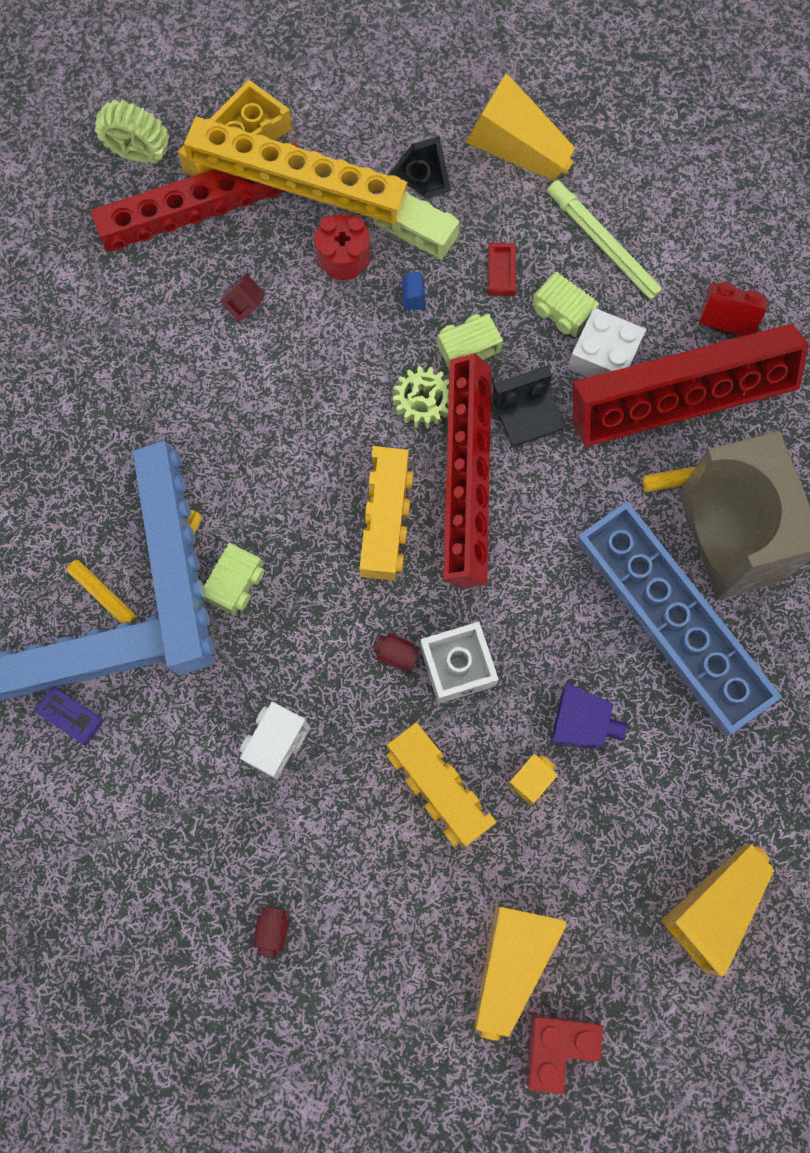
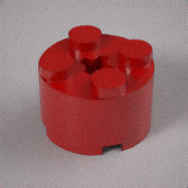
(342, 246)

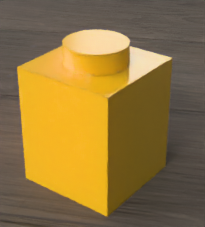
(533, 778)

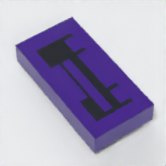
(69, 715)

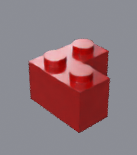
(552, 1042)

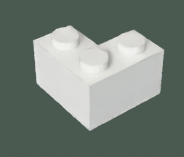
(274, 740)

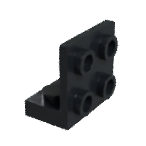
(527, 406)

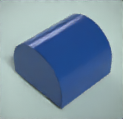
(413, 291)

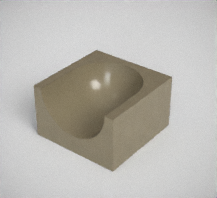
(748, 514)

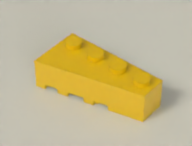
(252, 112)
(385, 514)
(439, 785)

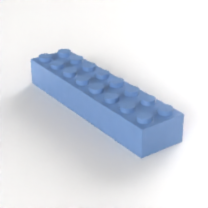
(678, 619)

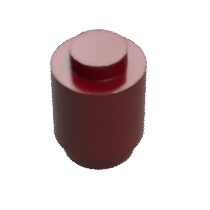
(396, 652)
(271, 932)

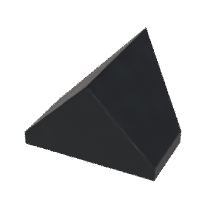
(424, 168)

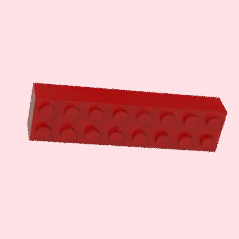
(688, 384)

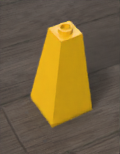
(521, 133)
(720, 910)
(513, 964)

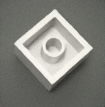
(605, 344)
(458, 662)

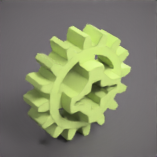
(418, 407)

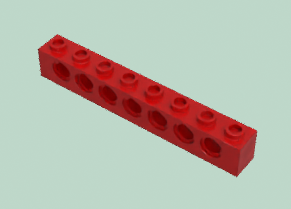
(163, 204)
(467, 472)

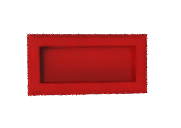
(502, 269)

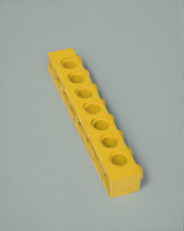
(254, 165)

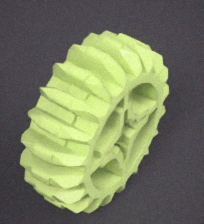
(131, 132)

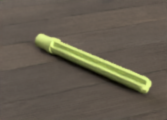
(569, 203)

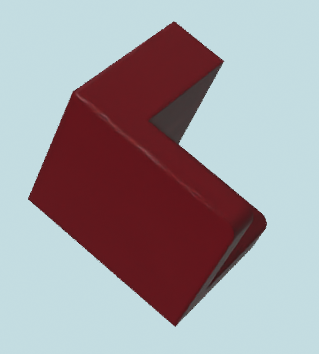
(242, 297)

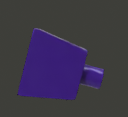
(584, 720)

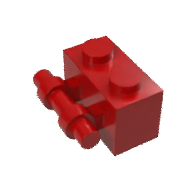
(733, 309)

